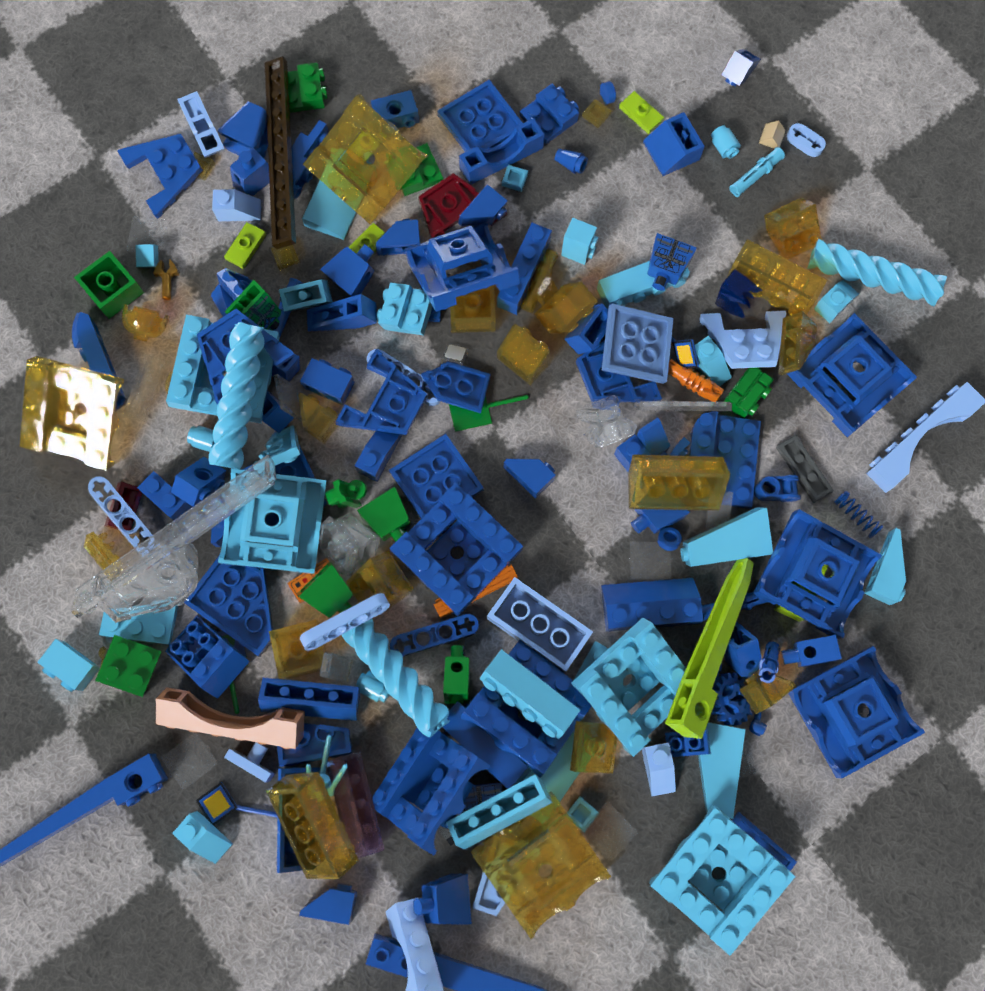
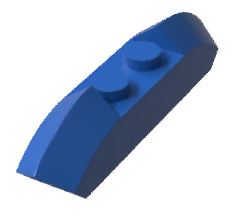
(88, 338)

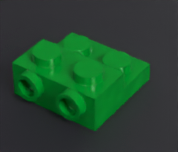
(306, 88)
(425, 175)

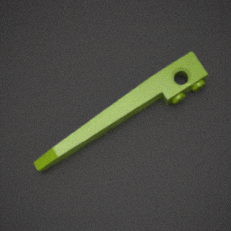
(695, 693)

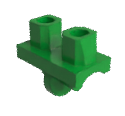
(346, 493)

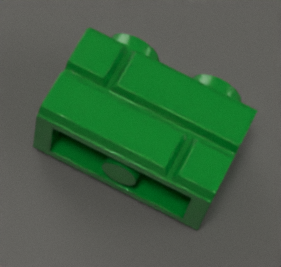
(748, 391)

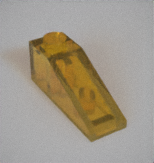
(796, 341)

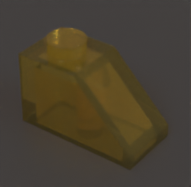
(764, 695)

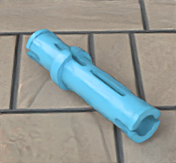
(763, 166)

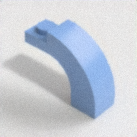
(201, 124)

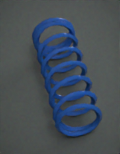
(842, 498)

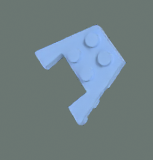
(747, 346)

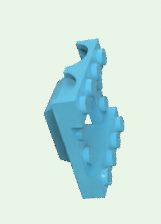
(190, 379)
(300, 510)
(649, 661)
(744, 894)

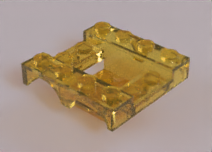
(359, 184)
(53, 398)
(518, 851)

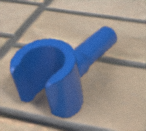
(757, 727)

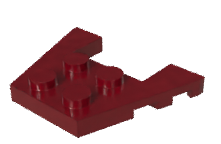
(445, 204)

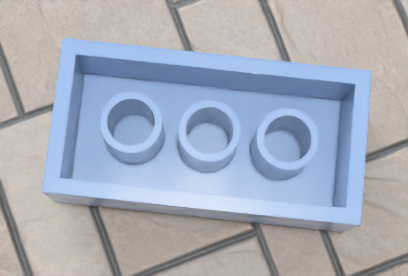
(539, 624)

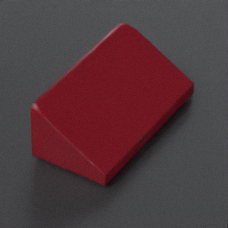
(132, 497)

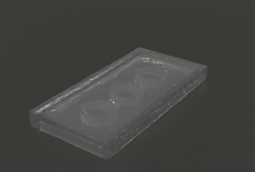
(682, 406)

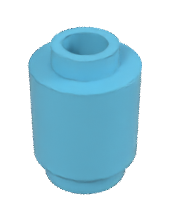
(725, 142)
(201, 438)
(372, 687)

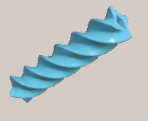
(877, 271)
(237, 391)
(399, 681)

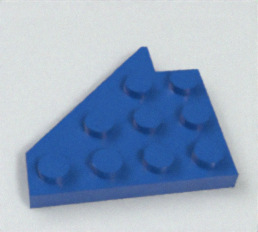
(236, 603)

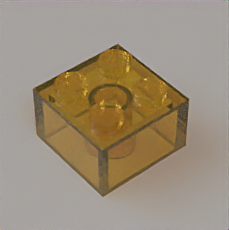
(566, 308)
(474, 312)
(290, 654)

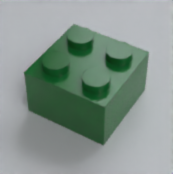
(109, 284)
(128, 666)

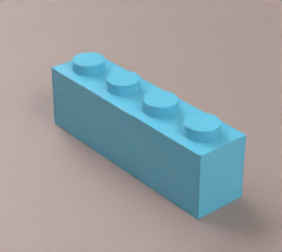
(631, 286)
(529, 694)
(499, 812)

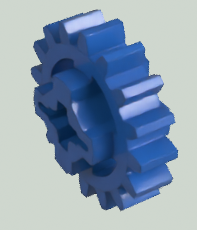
(732, 711)

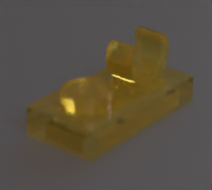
(100, 551)

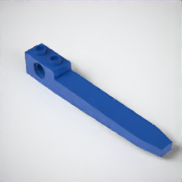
(115, 787)
(457, 975)

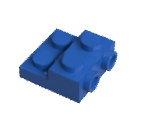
(551, 112)

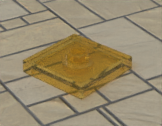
(593, 748)

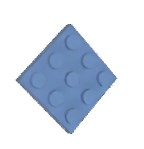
(637, 343)

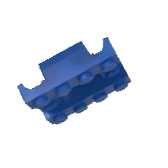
(454, 249)
(873, 388)
(484, 542)
(800, 558)
(836, 726)
(521, 736)
(435, 779)

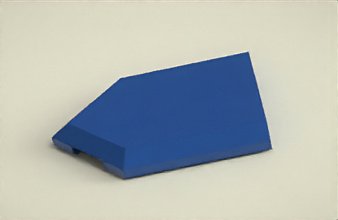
(458, 385)

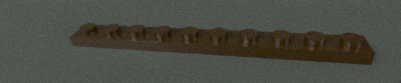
(280, 153)

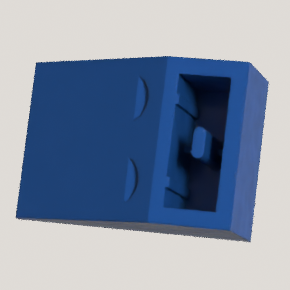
(207, 657)

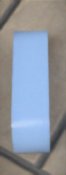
(806, 140)

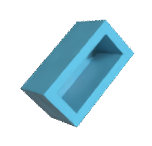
(579, 241)
(68, 665)

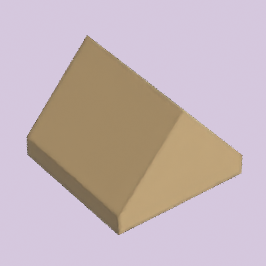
(772, 134)

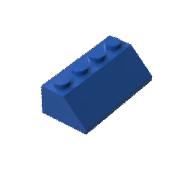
(660, 602)

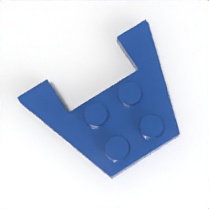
(171, 162)
(216, 346)
(604, 383)
(394, 405)

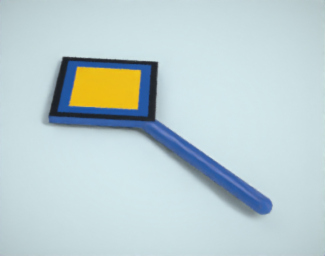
(685, 353)
(219, 804)

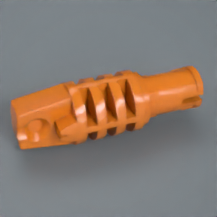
(693, 380)

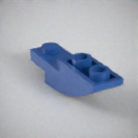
(301, 150)

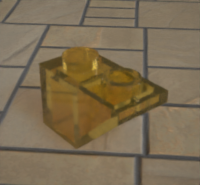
(316, 419)

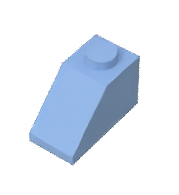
(235, 206)
(659, 768)

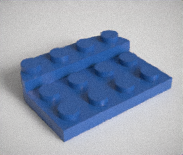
(734, 441)

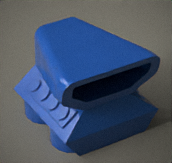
(246, 130)
(229, 288)

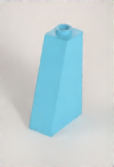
(733, 540)
(722, 767)

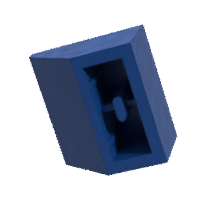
(674, 144)

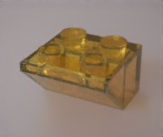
(793, 227)
(524, 354)
(378, 576)

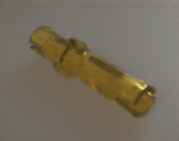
(542, 271)

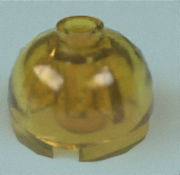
(143, 322)

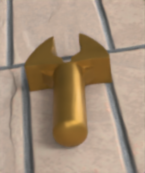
(166, 277)

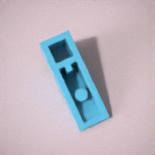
(889, 571)

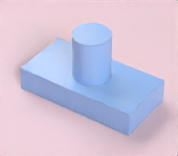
(252, 761)

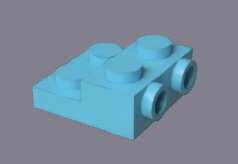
(404, 309)

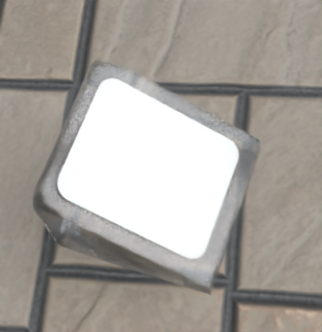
(455, 354)

